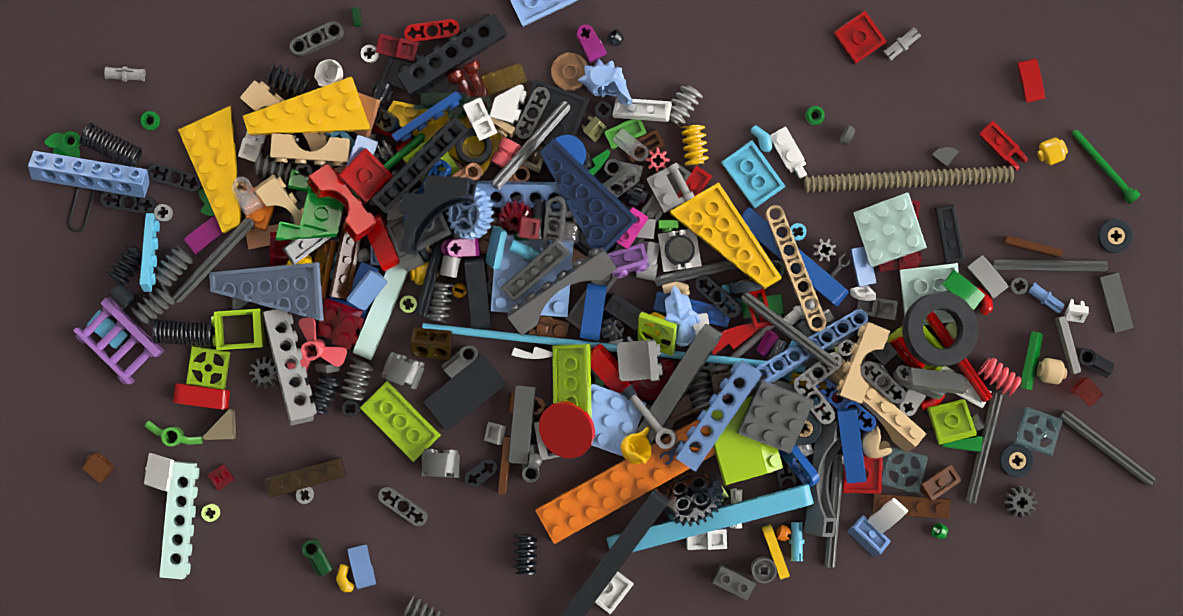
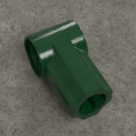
(317, 559)

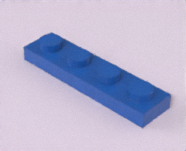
(421, 121)

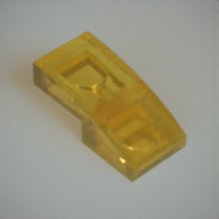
(504, 79)

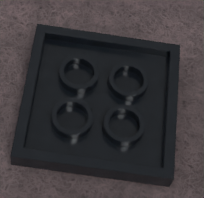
(569, 123)

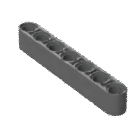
(682, 379)

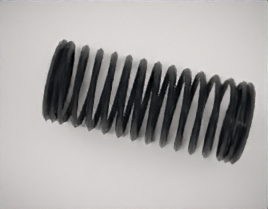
(131, 163)
(208, 335)

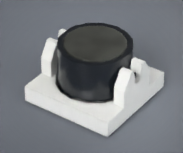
(680, 249)

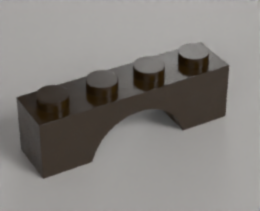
(305, 477)

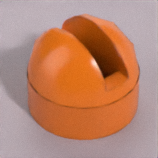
(782, 533)

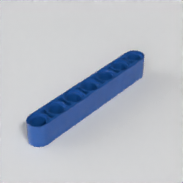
(820, 279)

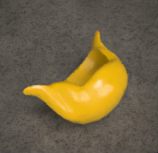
(636, 447)

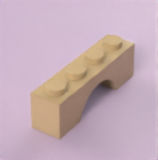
(285, 147)
(273, 192)
(853, 385)

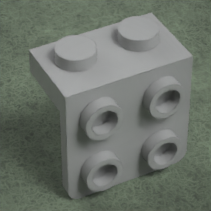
(639, 360)

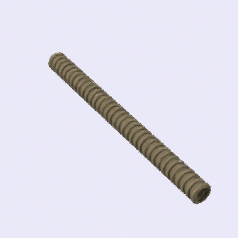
(909, 179)

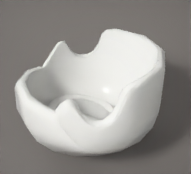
(328, 72)

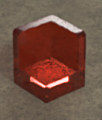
(1087, 391)

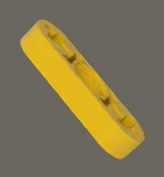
(775, 551)

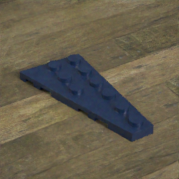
(591, 203)

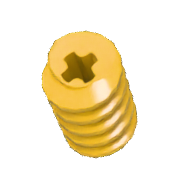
(694, 144)

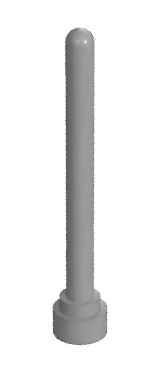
(745, 347)

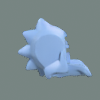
(606, 80)
(680, 312)

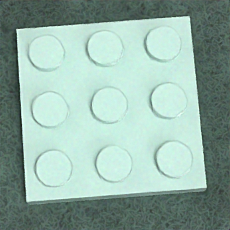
(889, 230)
(925, 281)

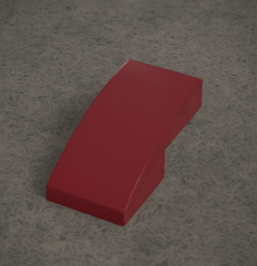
(396, 47)
(277, 255)

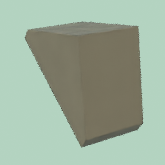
(535, 160)
(224, 428)

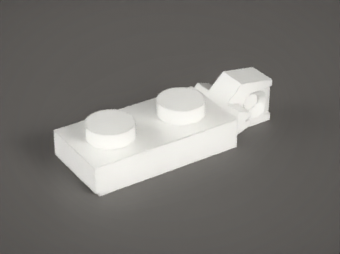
(789, 152)

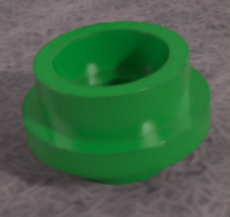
(821, 115)
(144, 120)

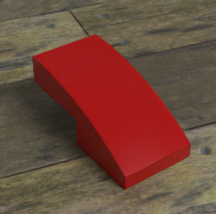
(1031, 80)

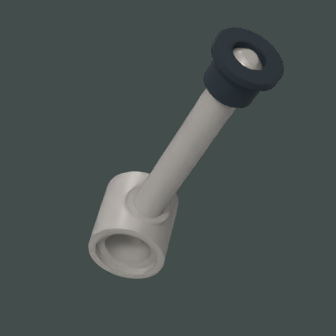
(630, 394)

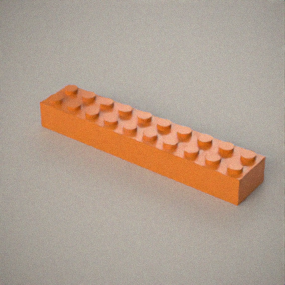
(612, 489)

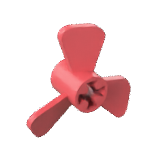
(333, 355)

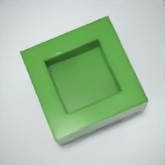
(668, 225)

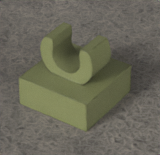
(594, 128)

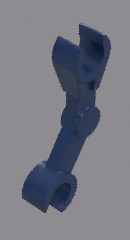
(671, 452)

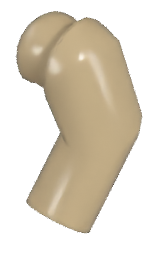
(683, 288)

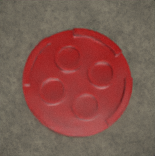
(566, 429)

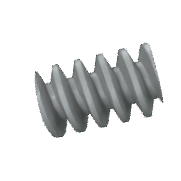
(684, 103)

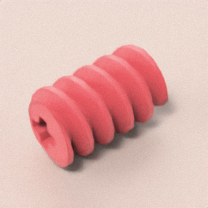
(999, 376)

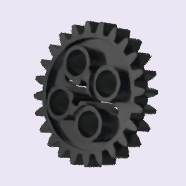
(692, 497)

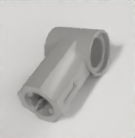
(652, 252)
(450, 266)

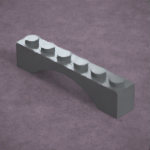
(594, 267)
(820, 515)

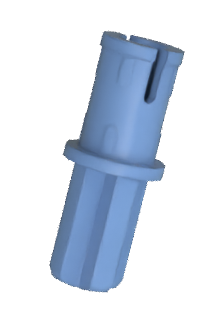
(1046, 298)

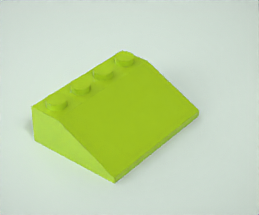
(742, 456)

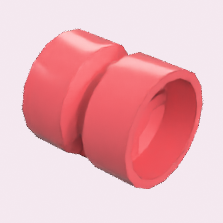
(506, 152)

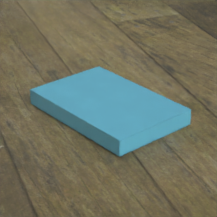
(753, 174)

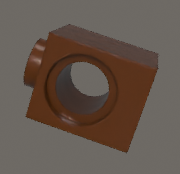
(98, 467)

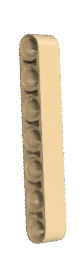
(802, 275)

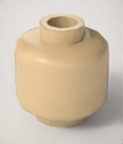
(1051, 371)

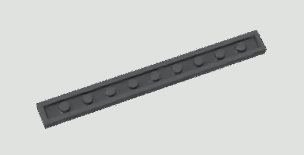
(652, 211)

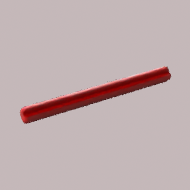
(964, 365)

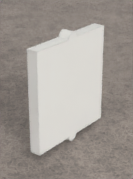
(158, 472)

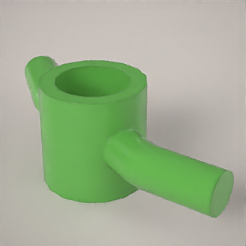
(165, 438)

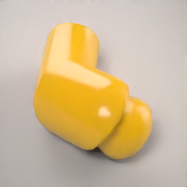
(342, 581)

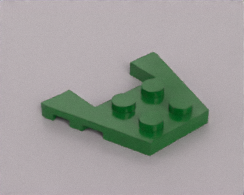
(319, 217)

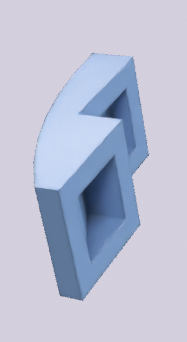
(361, 566)

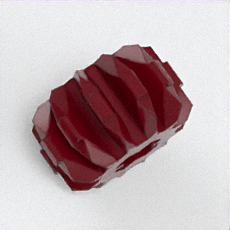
(511, 212)

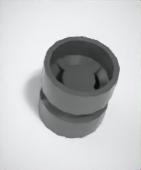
(763, 569)

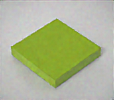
(951, 421)

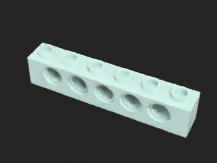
(169, 567)

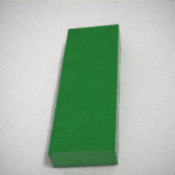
(1031, 360)

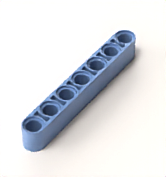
(804, 356)

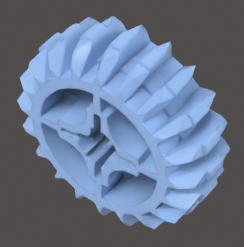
(476, 214)

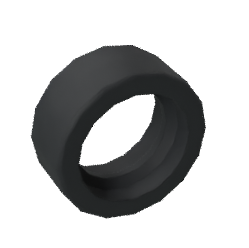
(479, 160)

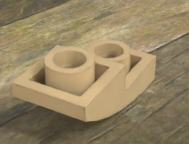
(503, 128)

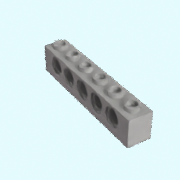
(296, 414)

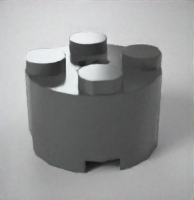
(403, 371)
(440, 464)

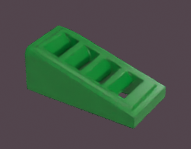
(971, 443)

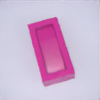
(767, 342)

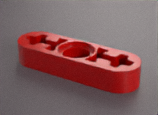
(447, 34)

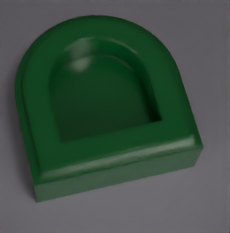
(356, 16)

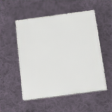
(614, 592)

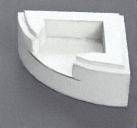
(863, 293)

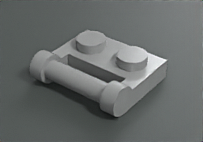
(664, 191)

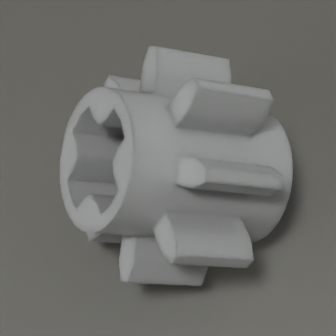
(822, 255)

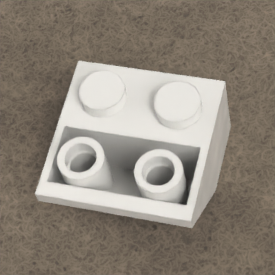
(507, 105)

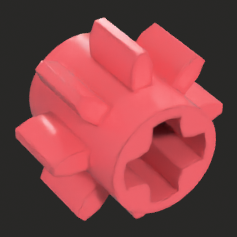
(660, 163)

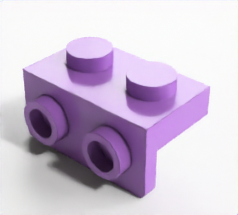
(629, 260)

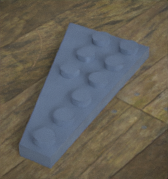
(280, 287)

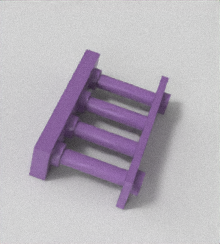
(124, 322)

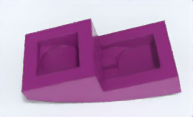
(203, 235)

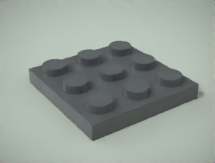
(775, 416)

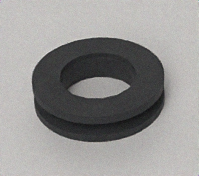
(965, 322)

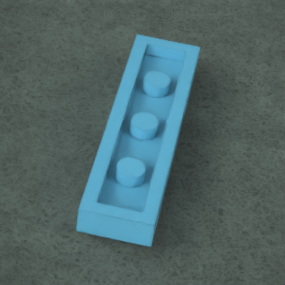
(149, 258)

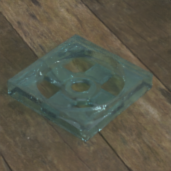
(1043, 417)
(886, 480)

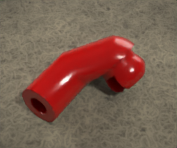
(987, 305)

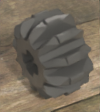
(259, 375)
(1024, 507)

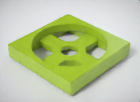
(670, 335)
(191, 379)

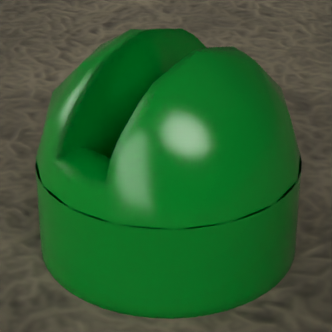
(935, 531)

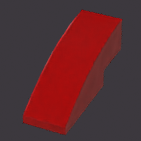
(734, 336)

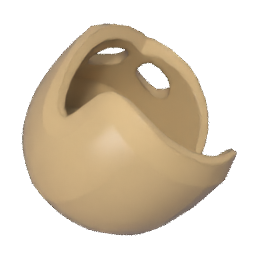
(872, 446)

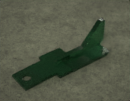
(429, 100)

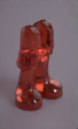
(472, 71)

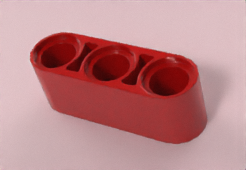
(383, 244)
(607, 368)
(201, 396)

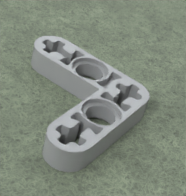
(812, 382)

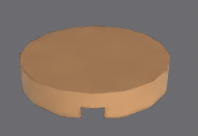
(568, 70)

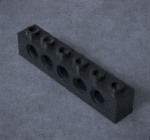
(414, 85)
(420, 163)

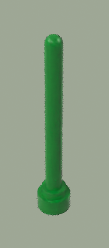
(402, 153)
(1129, 193)

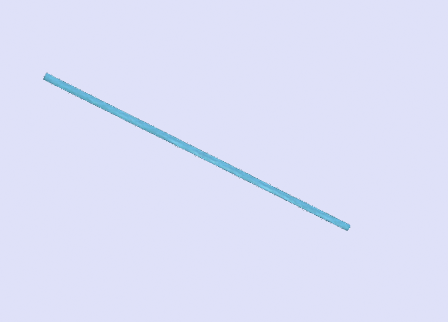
(560, 341)

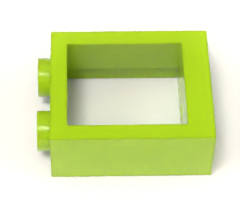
(258, 325)

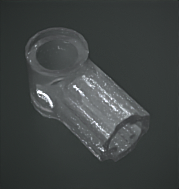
(629, 144)

